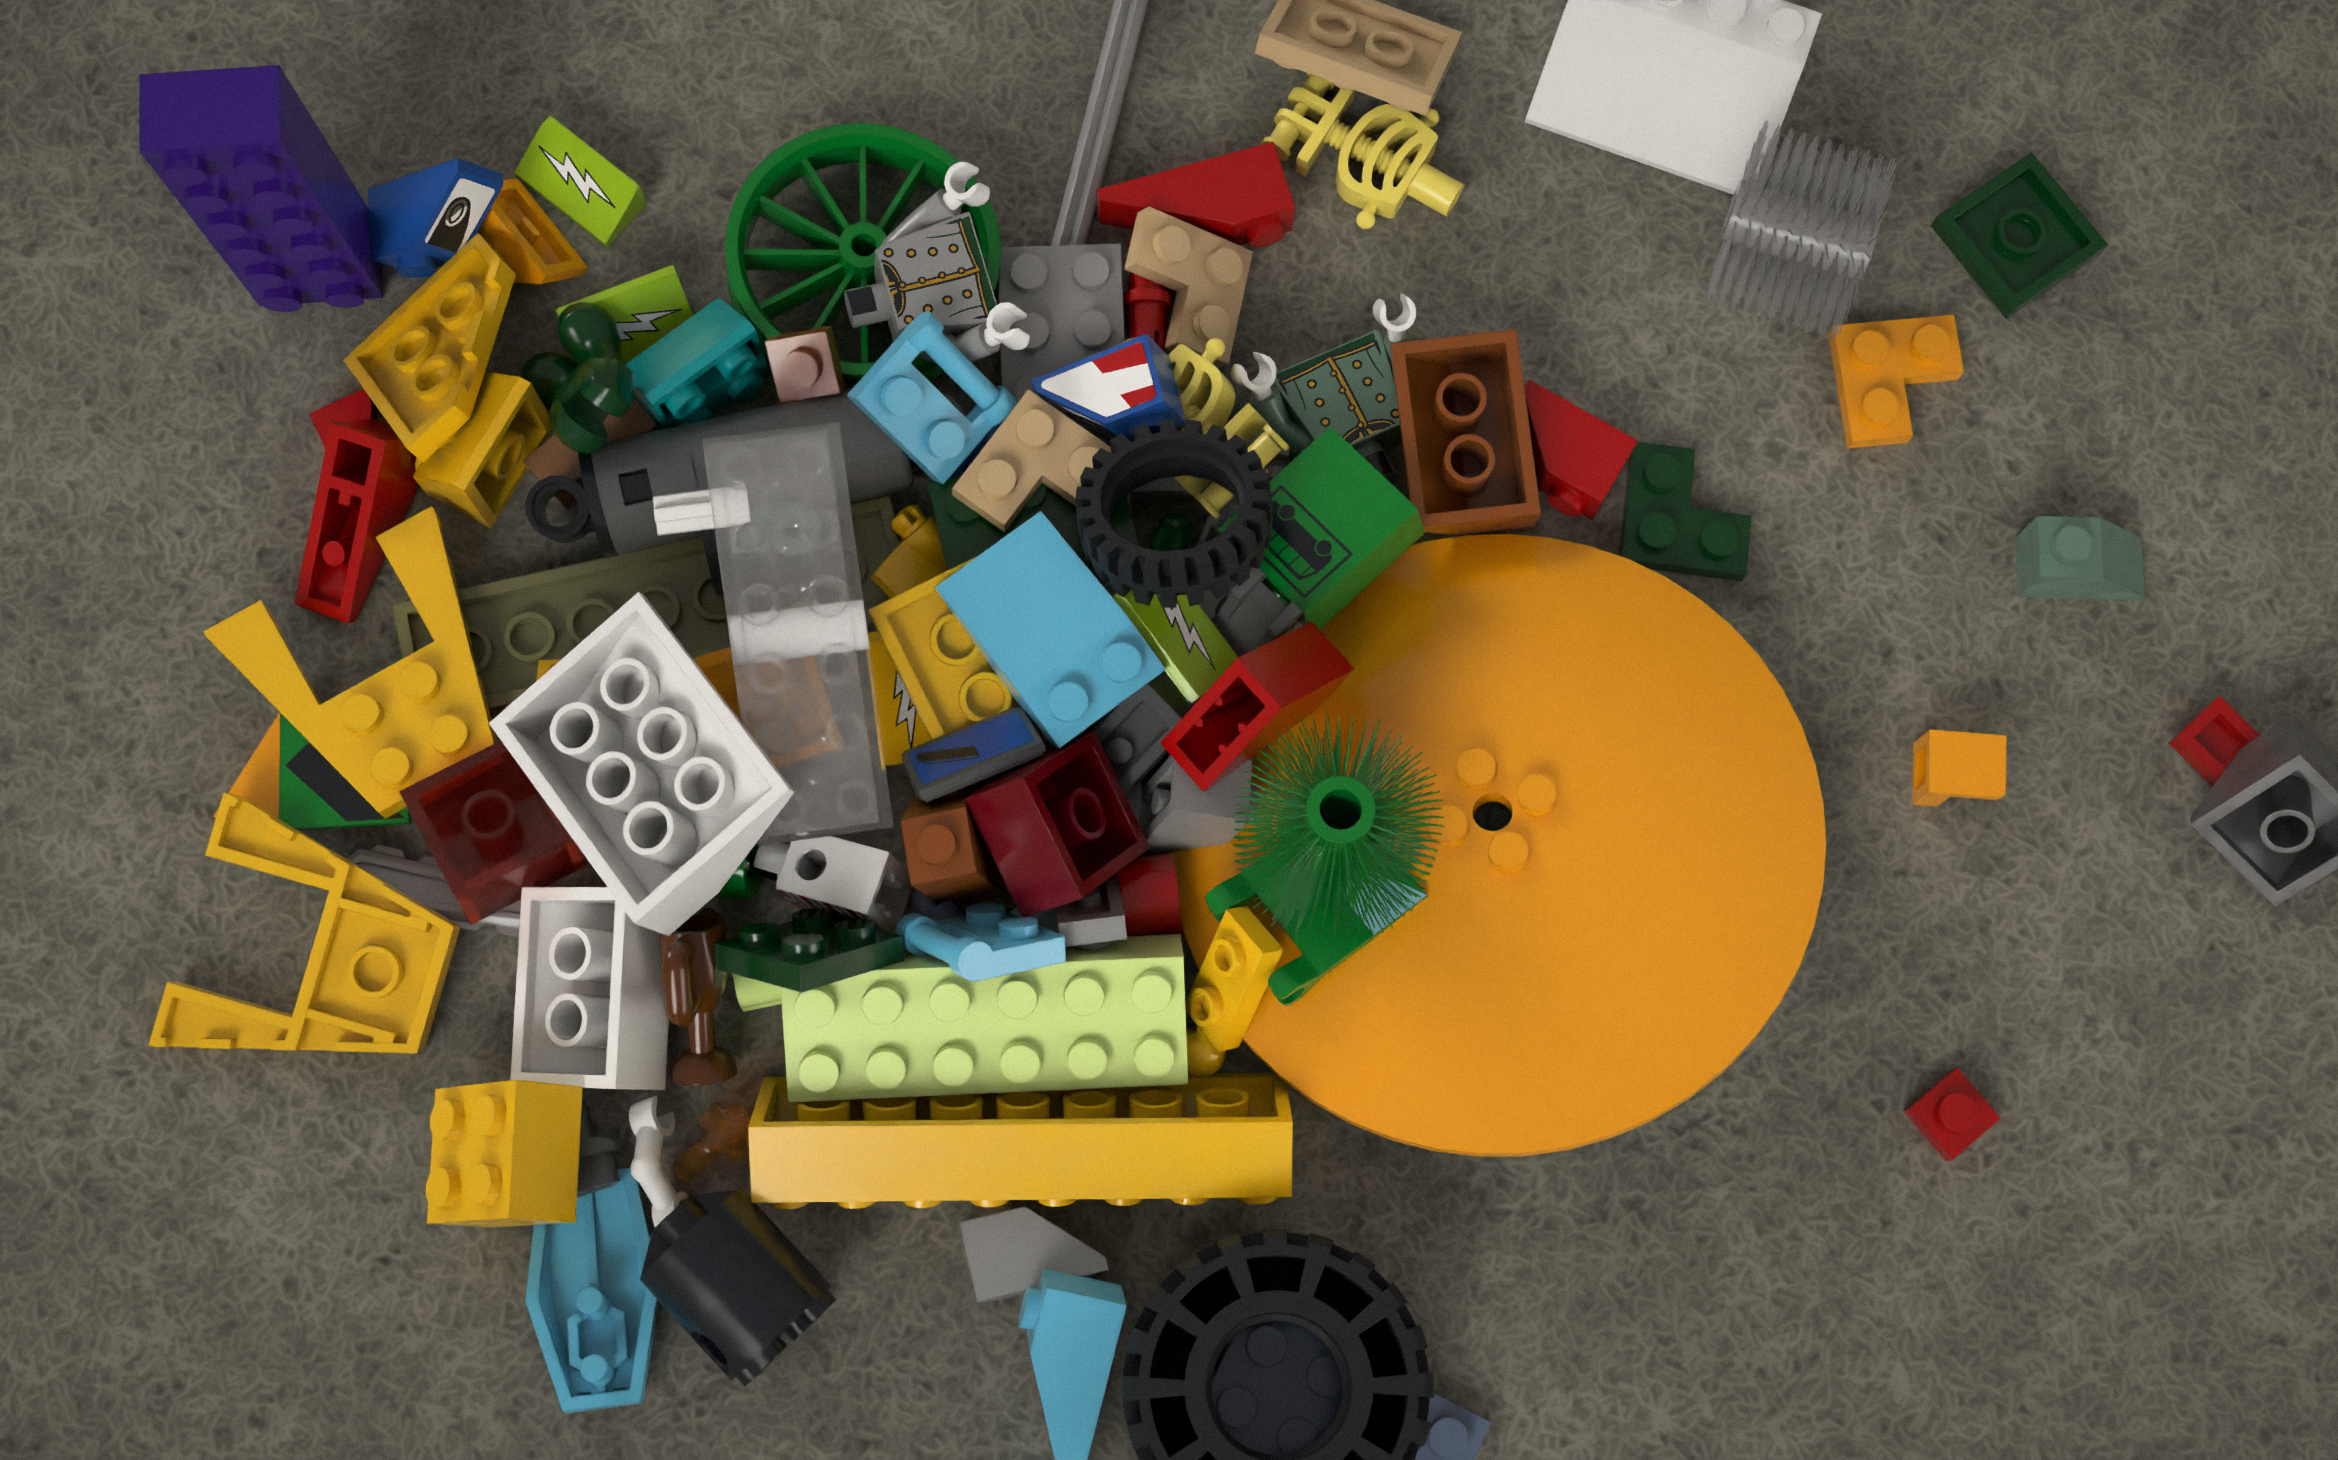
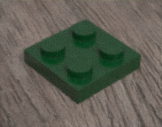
(2018, 235)
(808, 950)

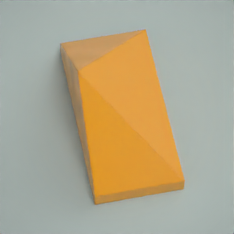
(529, 238)

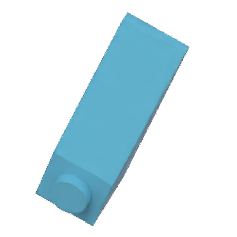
(1072, 1346)

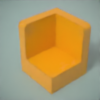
(1958, 766)

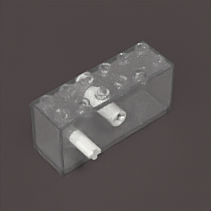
(795, 621)

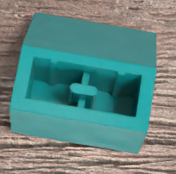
(700, 367)

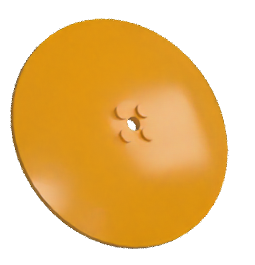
(1627, 910)

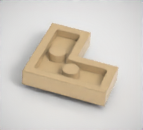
(1201, 268)
(1027, 449)

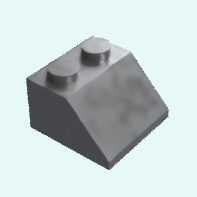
(2276, 811)

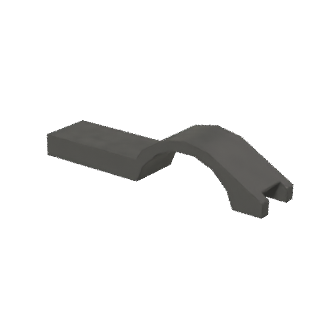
(1144, 719)

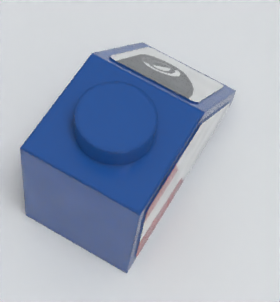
(429, 215)
(1116, 389)

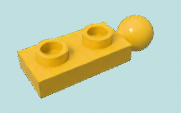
(1228, 989)

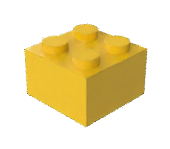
(504, 1154)

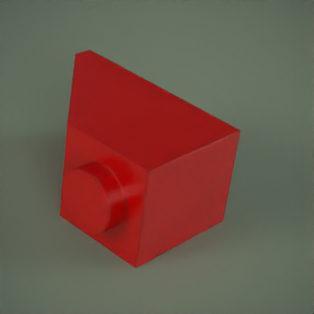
(1573, 452)

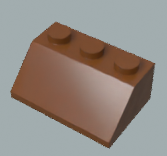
(1466, 433)

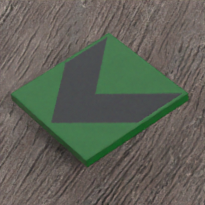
(316, 794)

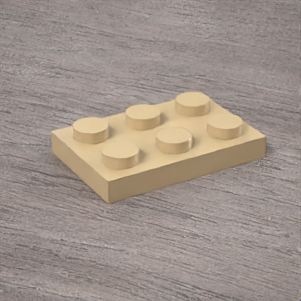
(1362, 48)

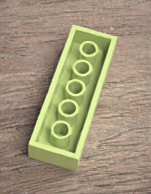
(927, 1032)

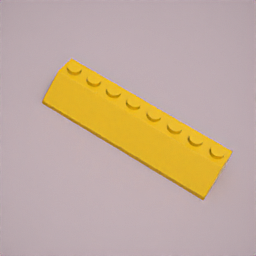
(1054, 1146)

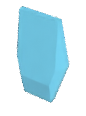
(590, 1300)

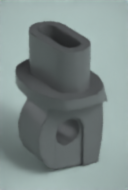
(596, 1158)

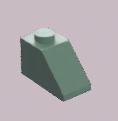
(2078, 559)

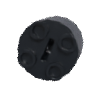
(733, 1281)

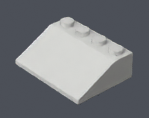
(1675, 80)
(645, 766)

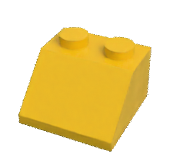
(487, 454)

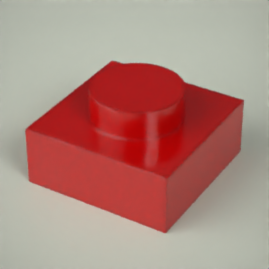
(2213, 739)
(1951, 1114)

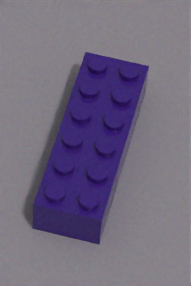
(260, 184)

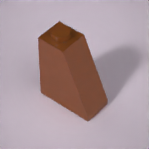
(948, 852)

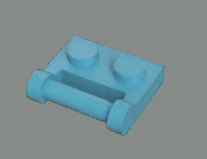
(917, 413)
(983, 941)

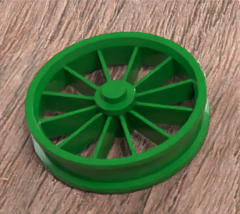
(843, 259)

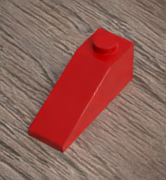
(1230, 195)
(359, 495)

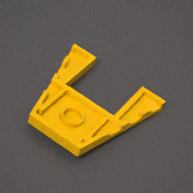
(400, 720)
(370, 968)

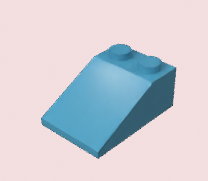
(1049, 630)

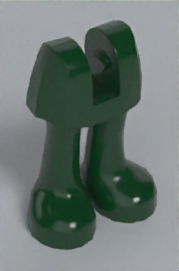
(588, 392)

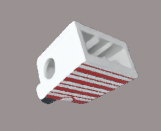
(838, 877)

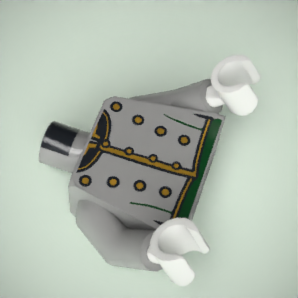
(939, 268)

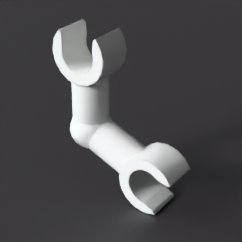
(647, 1163)

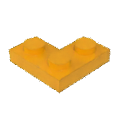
(1877, 361)

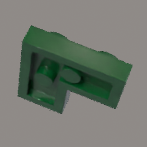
(1664, 530)

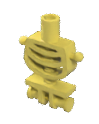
(1415, 178)
(1210, 399)

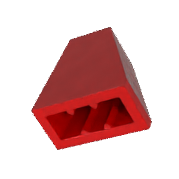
(1253, 701)

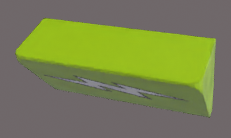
(580, 182)
(643, 309)
(1182, 641)

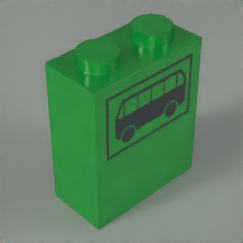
(1332, 528)

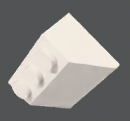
(587, 993)

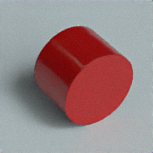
(1151, 896)

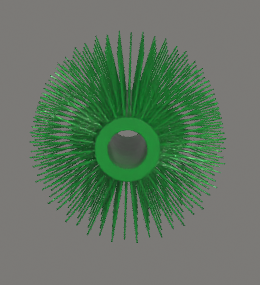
(1336, 831)

